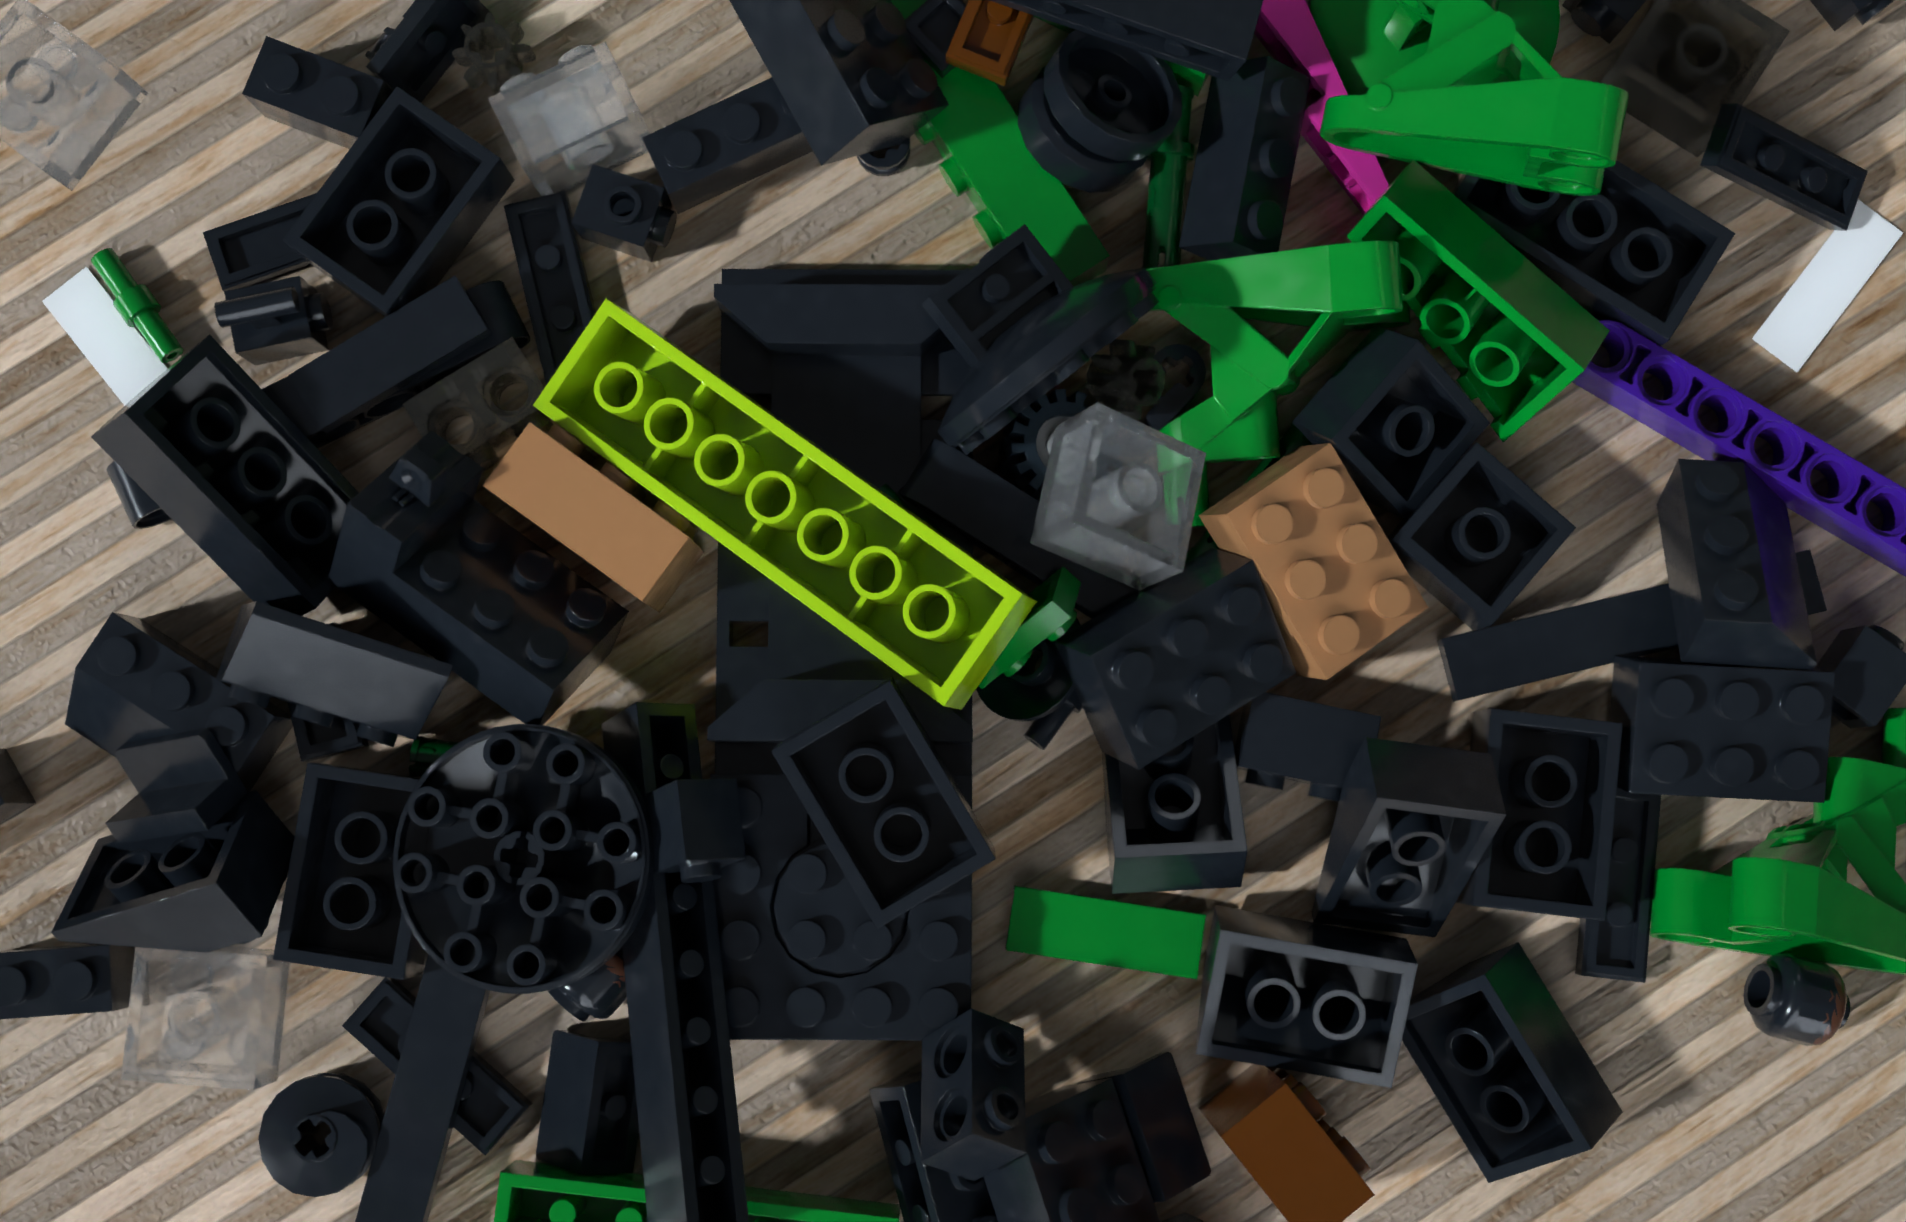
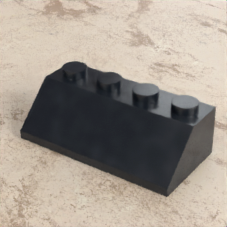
(234, 477)

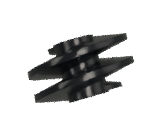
(295, 1116)

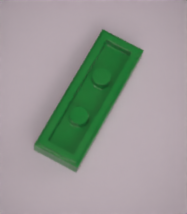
(1105, 932)

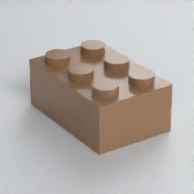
(596, 513)
(1318, 558)

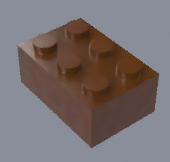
(1288, 1146)

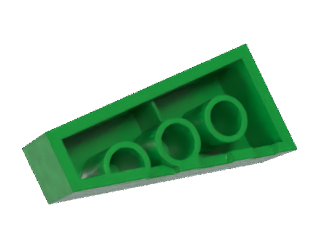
(1481, 300)

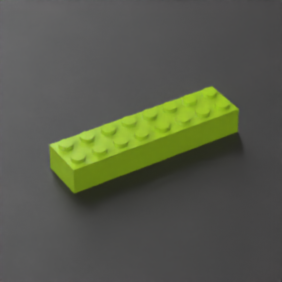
(785, 506)

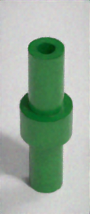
(137, 305)

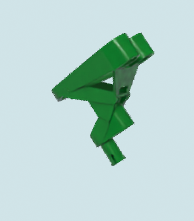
(1452, 118)
(1314, 287)
(1794, 884)

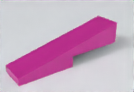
(1294, 39)

